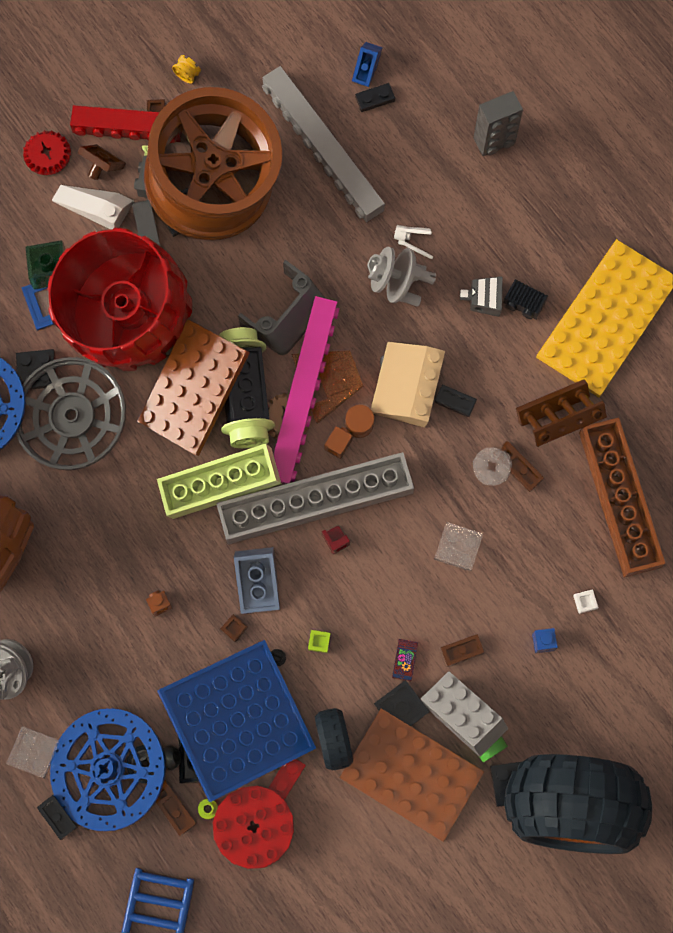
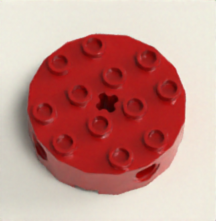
(236, 815)

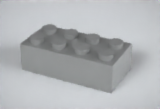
(464, 713)

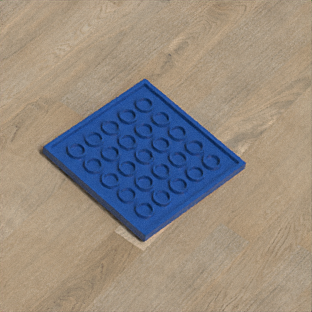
(236, 720)

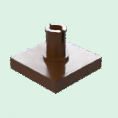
(101, 160)

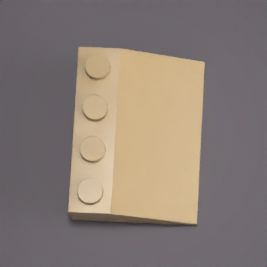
(407, 383)

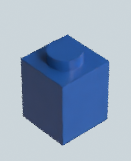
(544, 640)

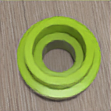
(202, 813)

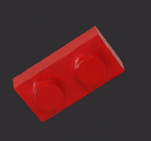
(287, 778)

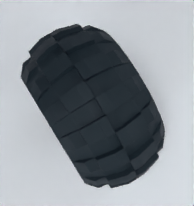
(578, 804)

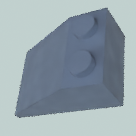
(257, 580)

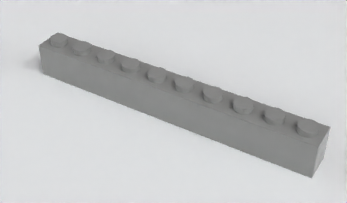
(323, 144)

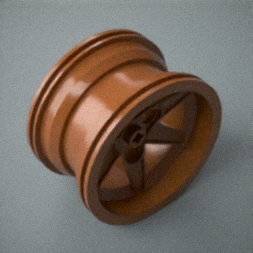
(234, 115)

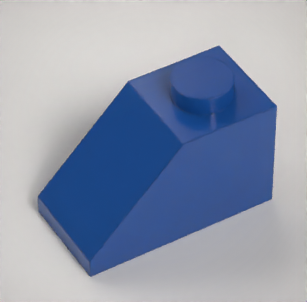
(367, 63)

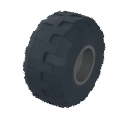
(334, 739)

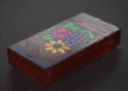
(405, 660)

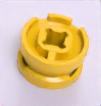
(186, 69)

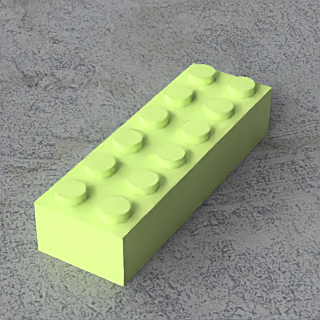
(218, 481)

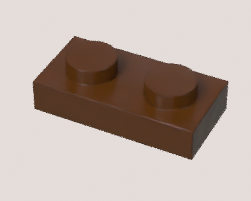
(462, 650)

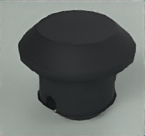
(279, 656)

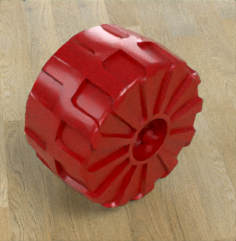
(90, 294)

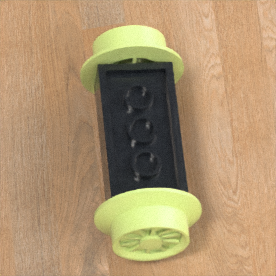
(247, 403)

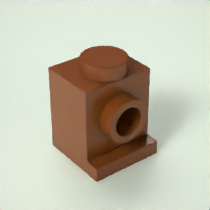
(158, 603)

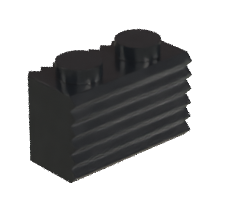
(525, 299)

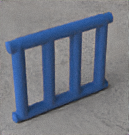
(134, 896)

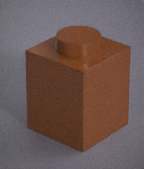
(338, 442)

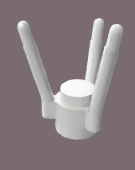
(403, 233)

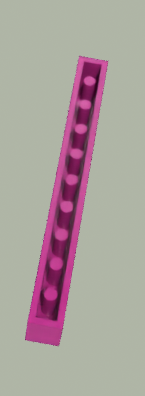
(303, 388)

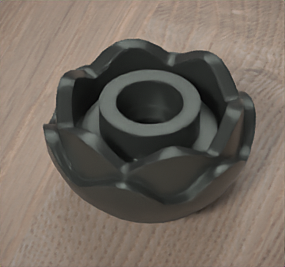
(172, 757)

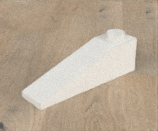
(97, 205)

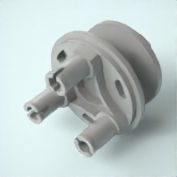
(397, 275)
(15, 668)

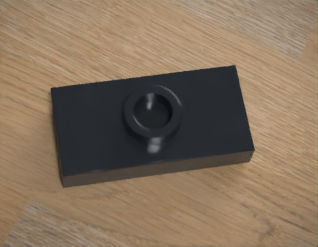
(455, 400)

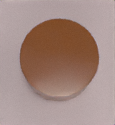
(359, 421)

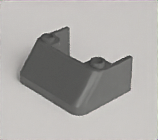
(292, 325)

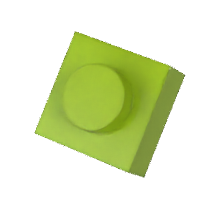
(319, 641)

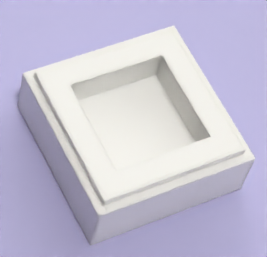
(585, 601)

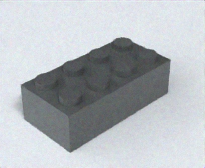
(498, 123)

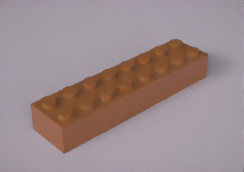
(621, 497)

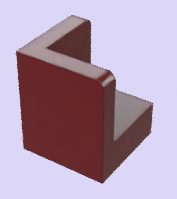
(335, 539)

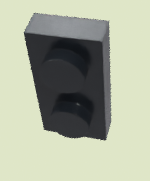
(375, 97)
(57, 817)

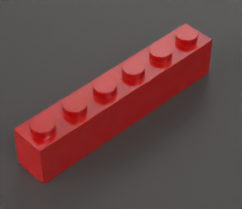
(114, 123)

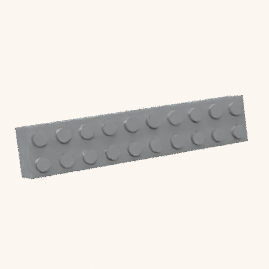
(315, 498)

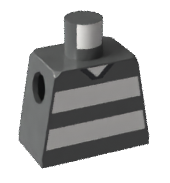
(484, 295)

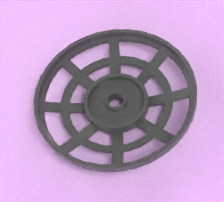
(71, 402)

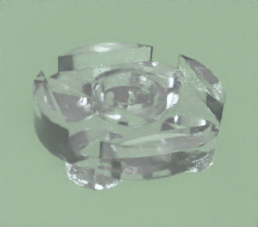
(503, 467)

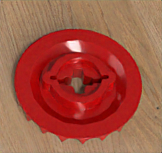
(40, 163)

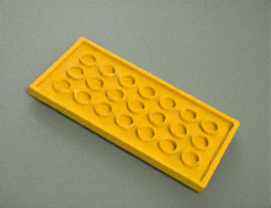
(607, 318)

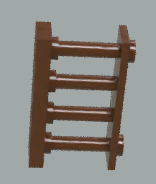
(555, 402)

